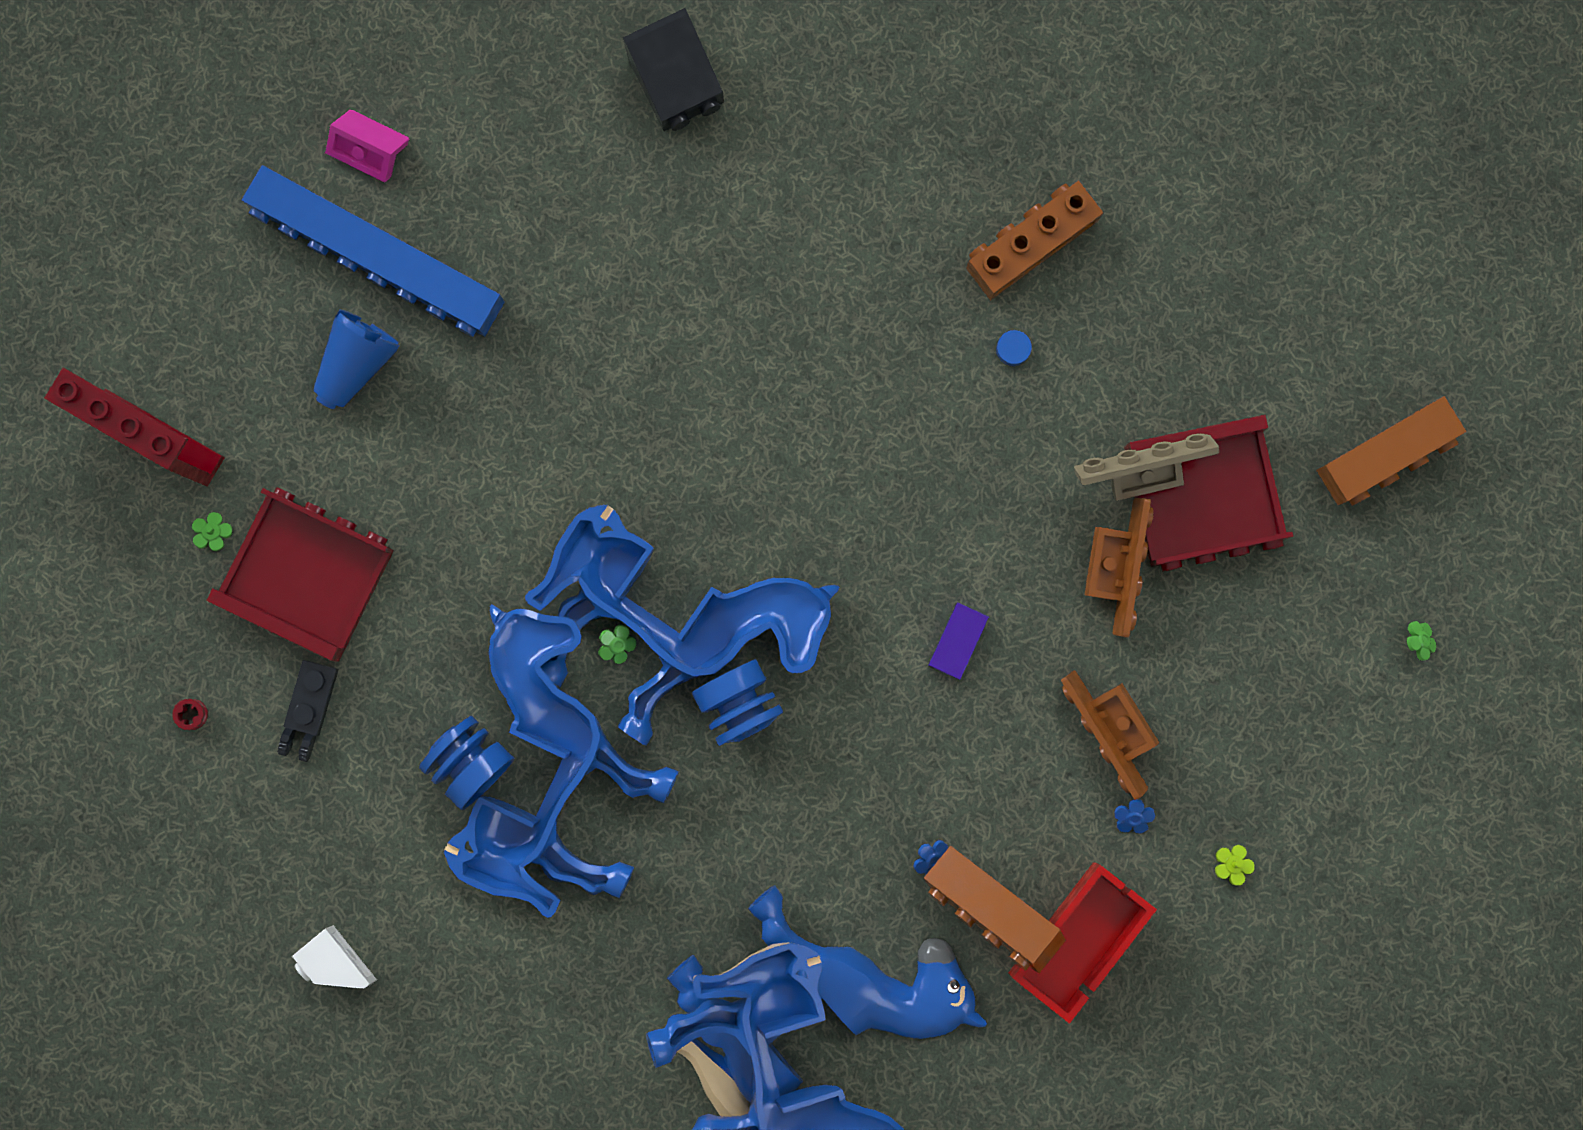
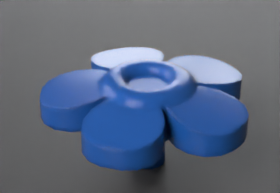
(1134, 817)
(929, 856)

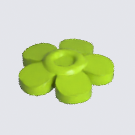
(1233, 864)

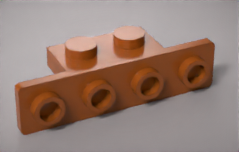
(1117, 564)
(1116, 726)

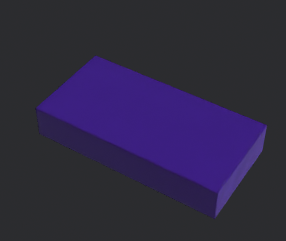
(958, 641)

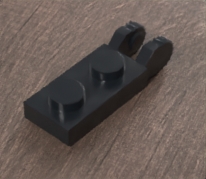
(308, 707)

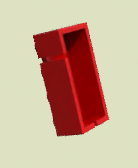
(1097, 930)

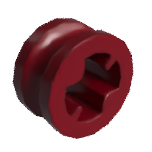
(182, 707)

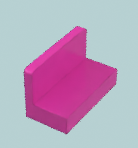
(365, 144)

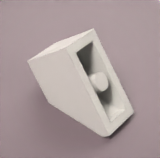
(332, 962)

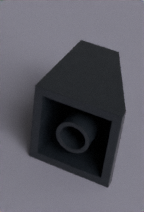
(674, 70)

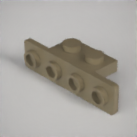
(1146, 470)

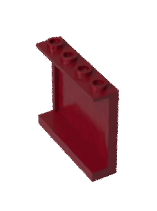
(134, 428)
(1224, 502)
(303, 575)

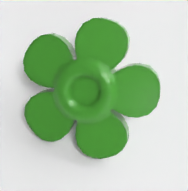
(211, 532)
(1421, 640)
(616, 643)

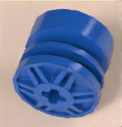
(737, 702)
(466, 762)

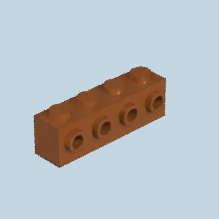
(1034, 239)
(1391, 451)
(995, 910)

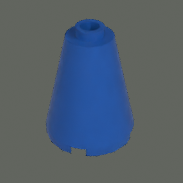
(351, 359)

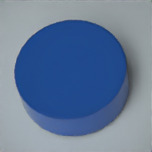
(1013, 348)

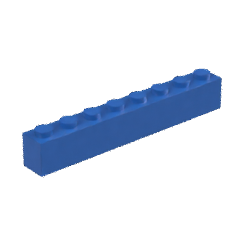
(373, 251)

